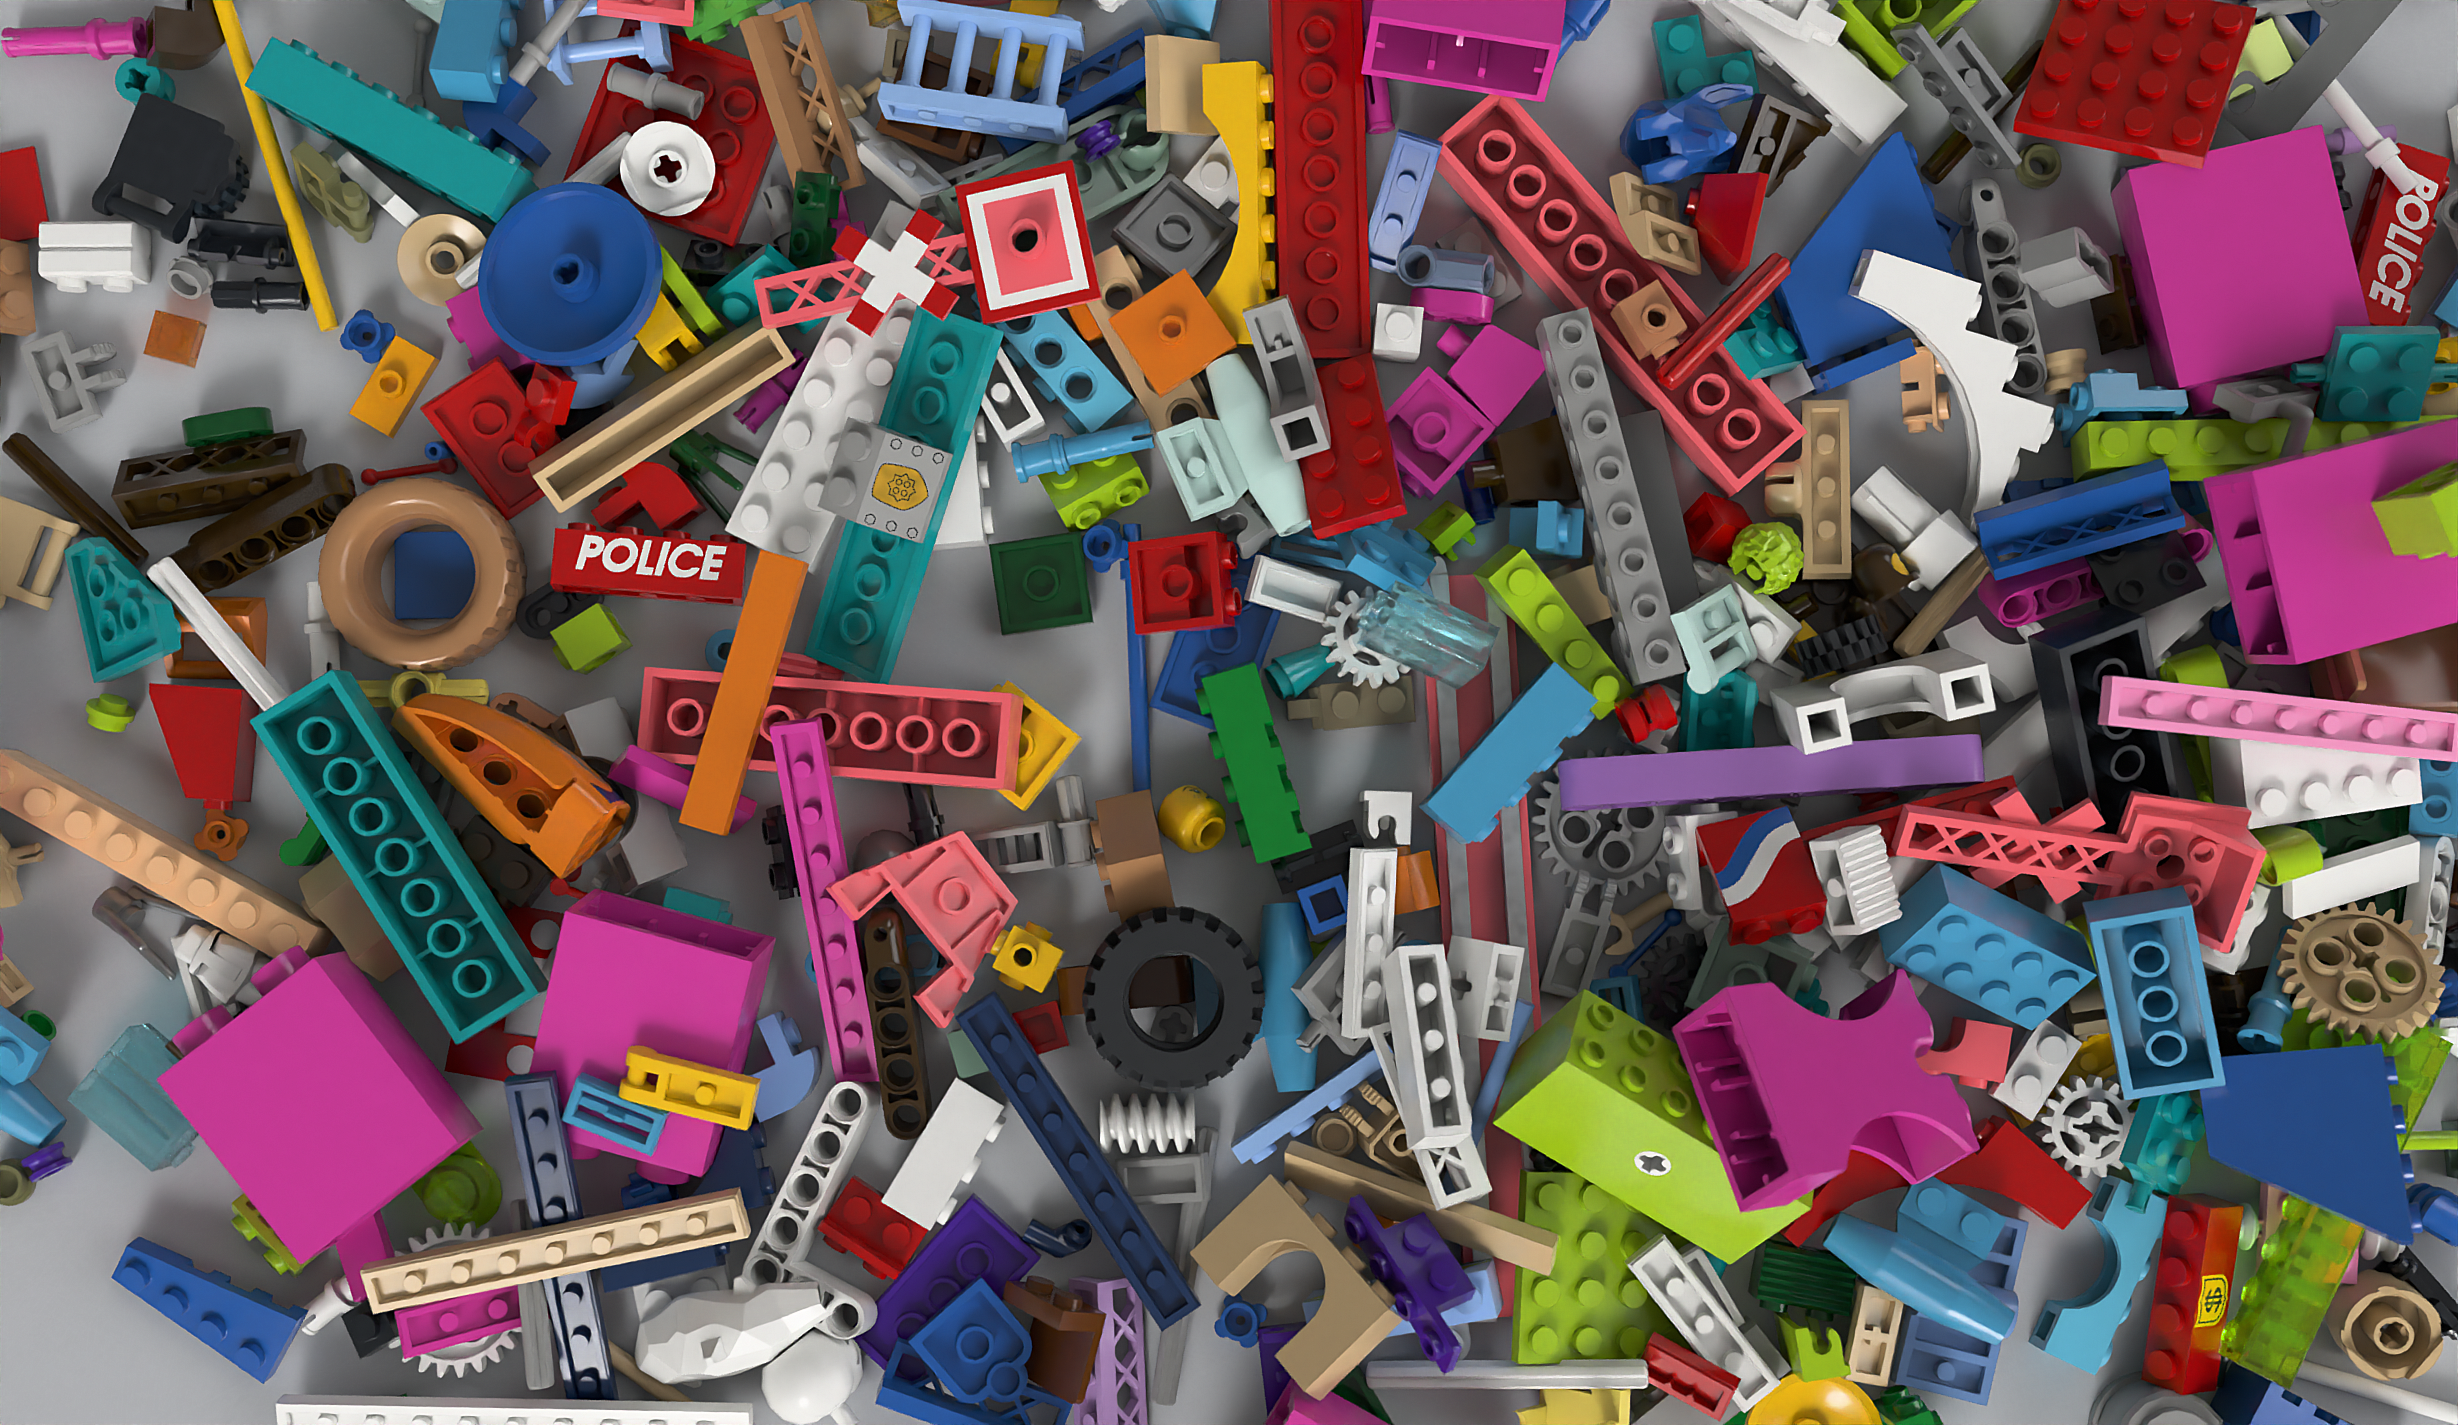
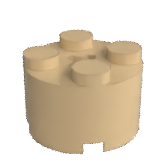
(2403, 1348)

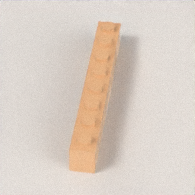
(156, 858)

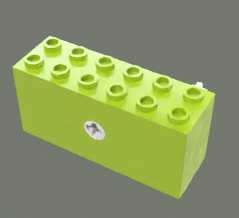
(1627, 1118)

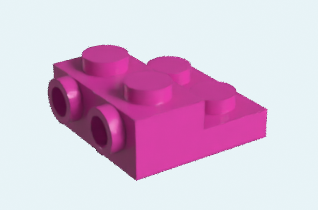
(1433, 433)

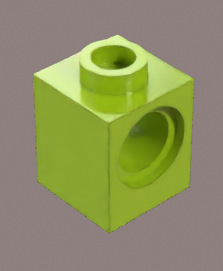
(589, 640)

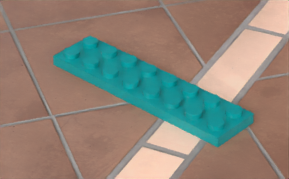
(879, 573)

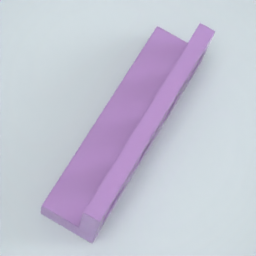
(1107, 1372)

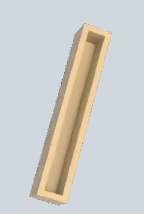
(660, 413)

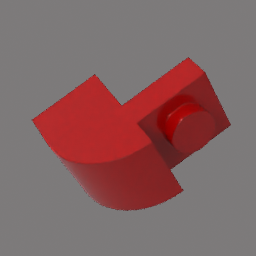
(650, 487)

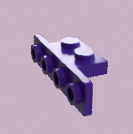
(1418, 1272)

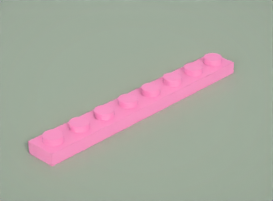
(2278, 719)

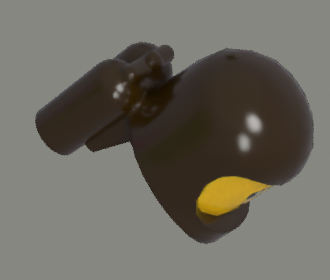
(1878, 577)

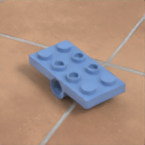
(1950, 1361)

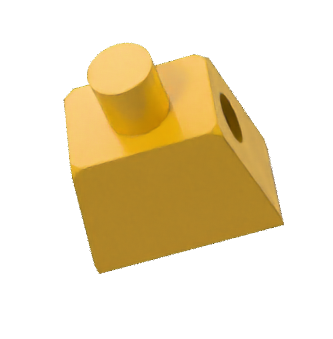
(667, 336)

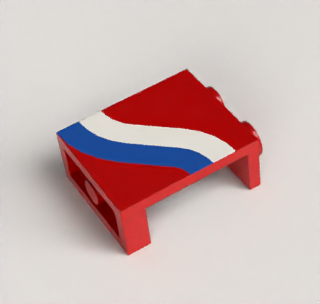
(1762, 875)

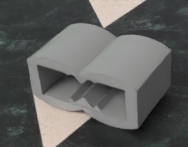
(2065, 267)

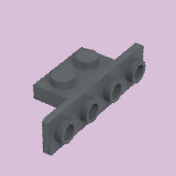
(1964, 84)

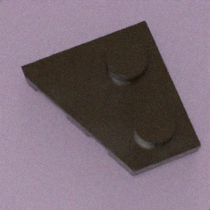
(1774, 139)

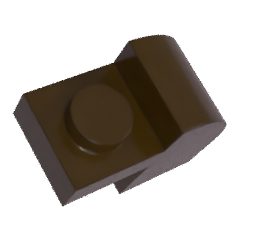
(183, 37)

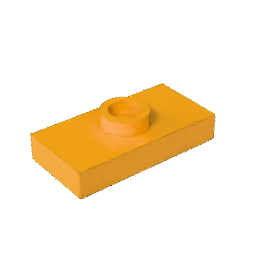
(394, 386)

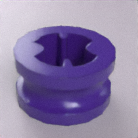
(1097, 141)
(47, 1162)

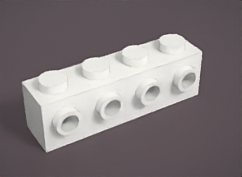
(1426, 1047)

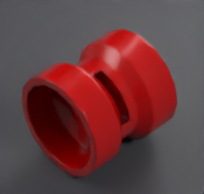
(1645, 713)

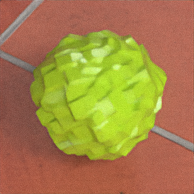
(1768, 551)

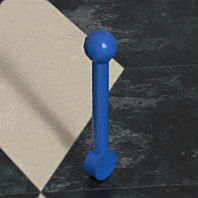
(1671, 919)

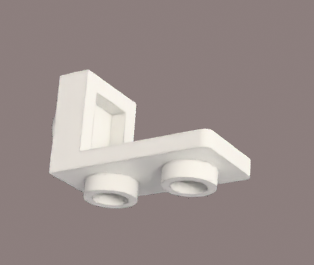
(1681, 845)

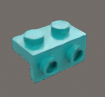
(1719, 717)

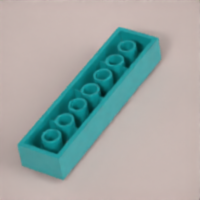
(400, 854)

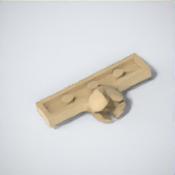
(1817, 489)

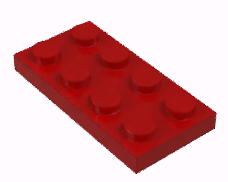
(1359, 474)

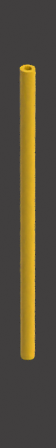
(277, 168)

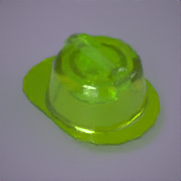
(461, 1189)

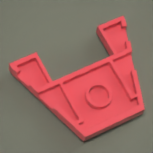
(951, 899)

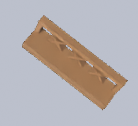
(794, 106)

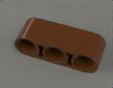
(1155, 984)

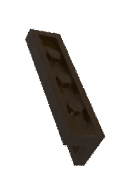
(210, 485)

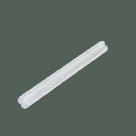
(1509, 1375)

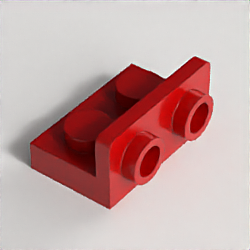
(871, 1230)

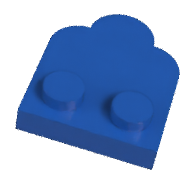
(976, 1346)

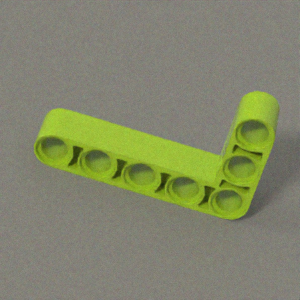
(2290, 850)

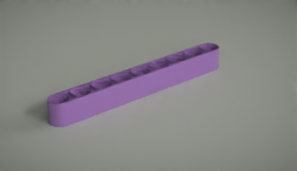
(1770, 773)

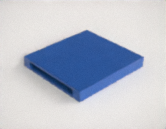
(432, 575)

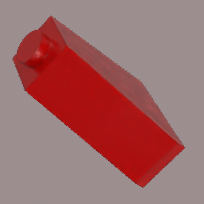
(209, 740)

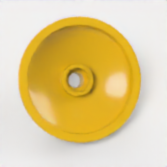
(1814, 1403)

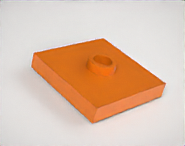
(1172, 333)

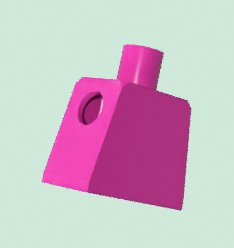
(1491, 369)

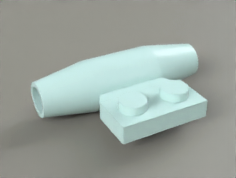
(1225, 457)

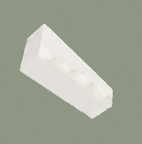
(2308, 782)

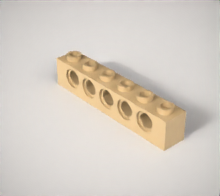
(1121, 274)

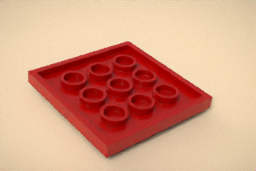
(2137, 76)
(731, 123)

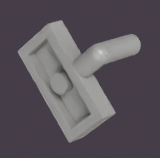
(2271, 398)

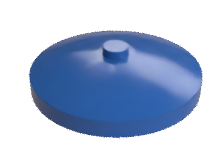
(570, 274)

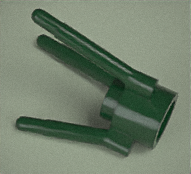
(697, 455)

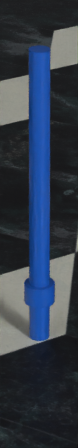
(1137, 679)

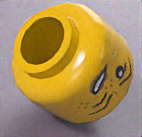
(1192, 819)

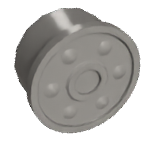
(2139, 1402)

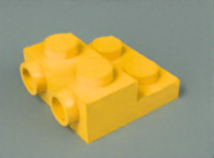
(1042, 748)

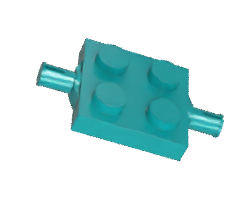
(2376, 373)
(2161, 1146)

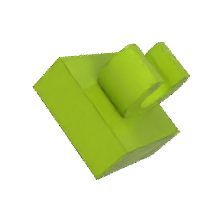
(1446, 527)

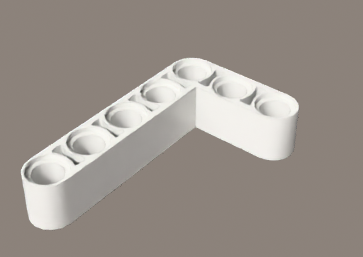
(808, 1212)

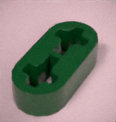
(227, 426)

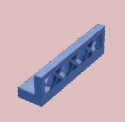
(1113, 90)
(2073, 515)
(944, 1409)

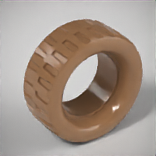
(354, 562)

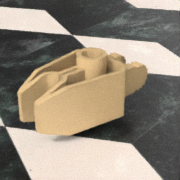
(1384, 1135)

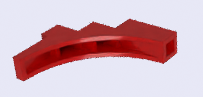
(2003, 1164)

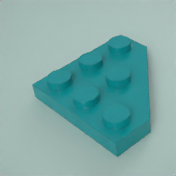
(119, 611)

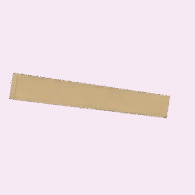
(555, 1250)

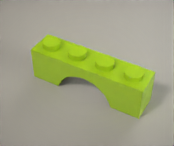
(1547, 619)

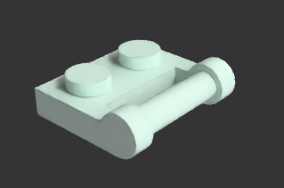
(1706, 625)

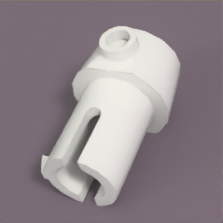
(1924, 538)

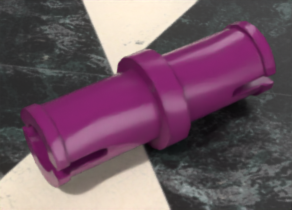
(771, 394)

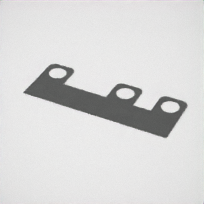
(2279, 110)
(1663, 515)

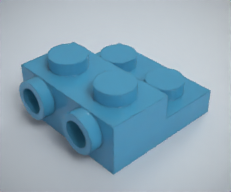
(2115, 397)
(1387, 555)

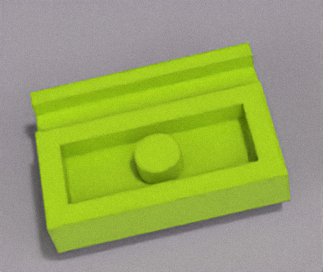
(695, 310)

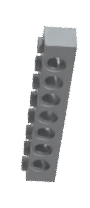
(1609, 497)

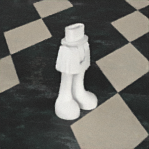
(222, 964)

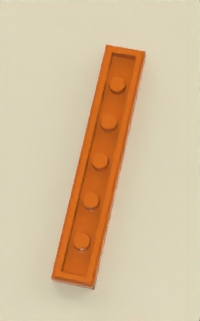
(743, 693)

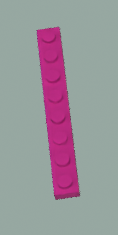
(819, 861)

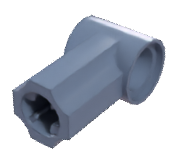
(1447, 269)

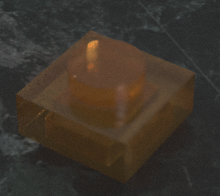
(175, 339)

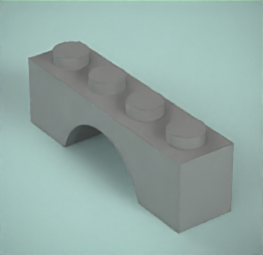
(647, 845)

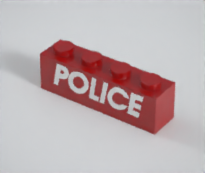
(2394, 234)
(649, 566)

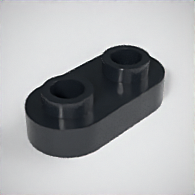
(561, 605)

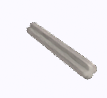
(533, 1315)

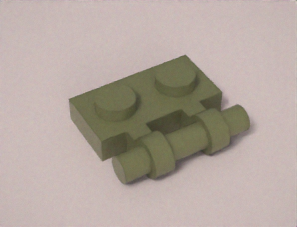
(336, 201)

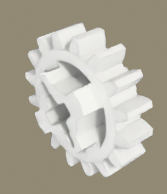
(1347, 649)
(2088, 1106)

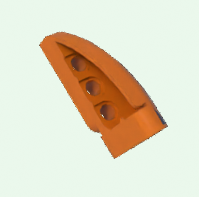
(568, 801)

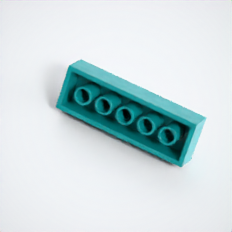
(390, 132)

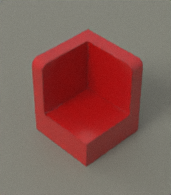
(1713, 527)

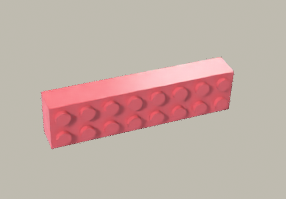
(867, 727)

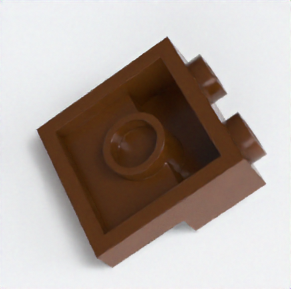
(946, 143)

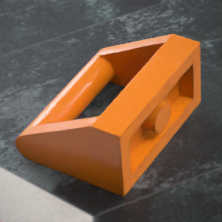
(243, 616)

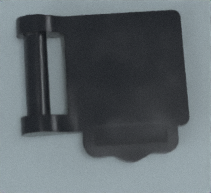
(172, 157)

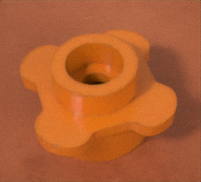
(235, 834)

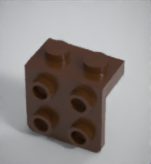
(1062, 1336)

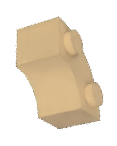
(336, 902)

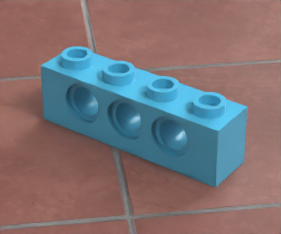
(1108, 397)

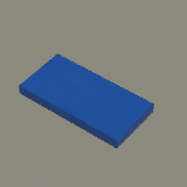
(1214, 649)

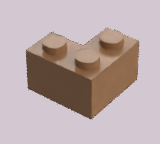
(1131, 855)

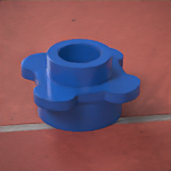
(358, 326)
(1096, 538)
(1228, 1326)

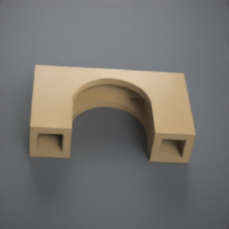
(1353, 1310)

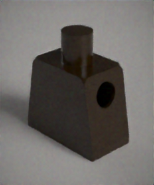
(1526, 467)

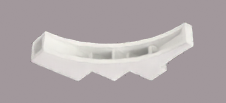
(1977, 366)

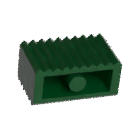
(1802, 1279)

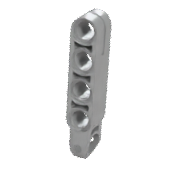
(1990, 220)

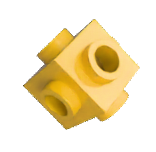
(1044, 953)

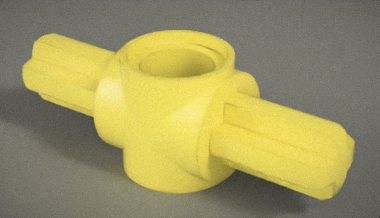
(398, 689)

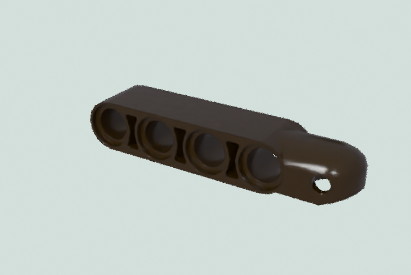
(266, 528)
(891, 951)

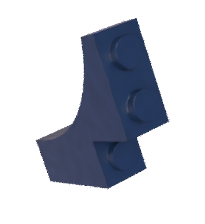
(736, 1165)

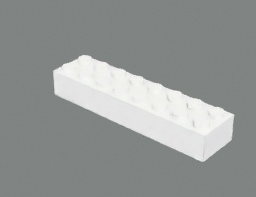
(842, 380)

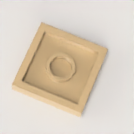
(1176, 84)

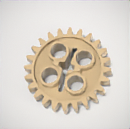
(2360, 972)

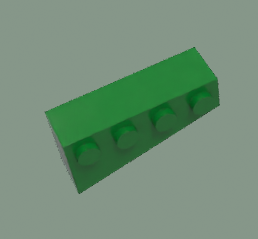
(1253, 761)

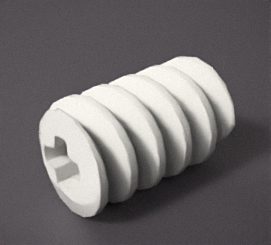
(1147, 1123)

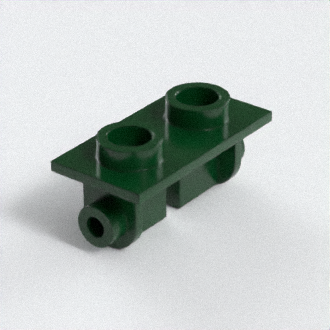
(814, 202)

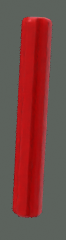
(1723, 321)

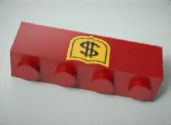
(2192, 1293)

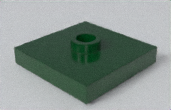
(1041, 583)

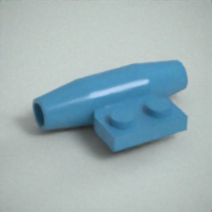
(1281, 960)
(23, 1106)
(1928, 1257)

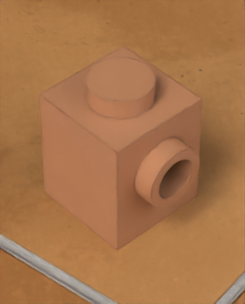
(1649, 322)

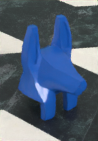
(1682, 134)

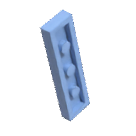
(1297, 1114)

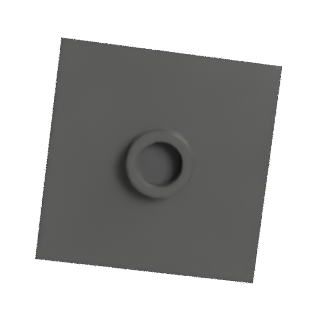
(1174, 229)

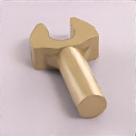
(1633, 920)

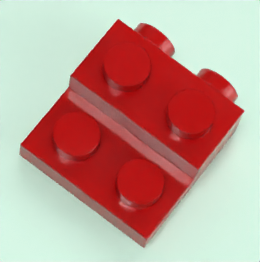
(1183, 583)

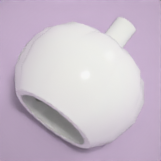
(814, 1379)

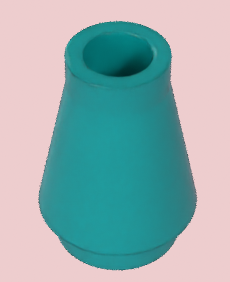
(1297, 670)

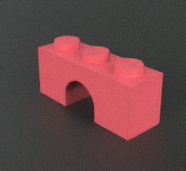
(1973, 1051)

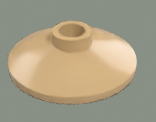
(418, 255)

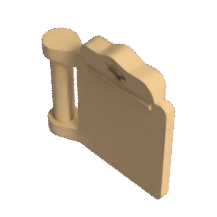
(19, 536)

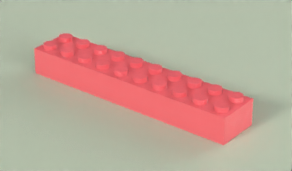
(1583, 260)

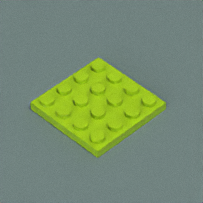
(1591, 1299)

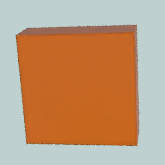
(1085, 325)

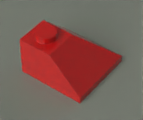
(1726, 217)

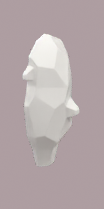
(725, 1330)

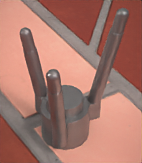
(124, 914)

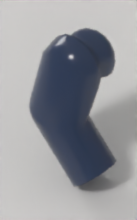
(1061, 1240)

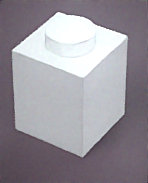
(1397, 333)

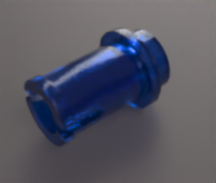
(1477, 502)

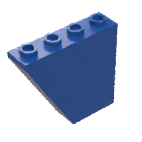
(1878, 211)
(2318, 1132)

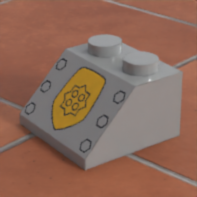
(885, 480)

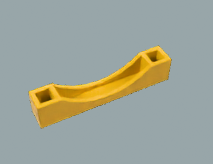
(1237, 105)

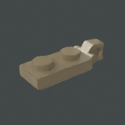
(1348, 706)

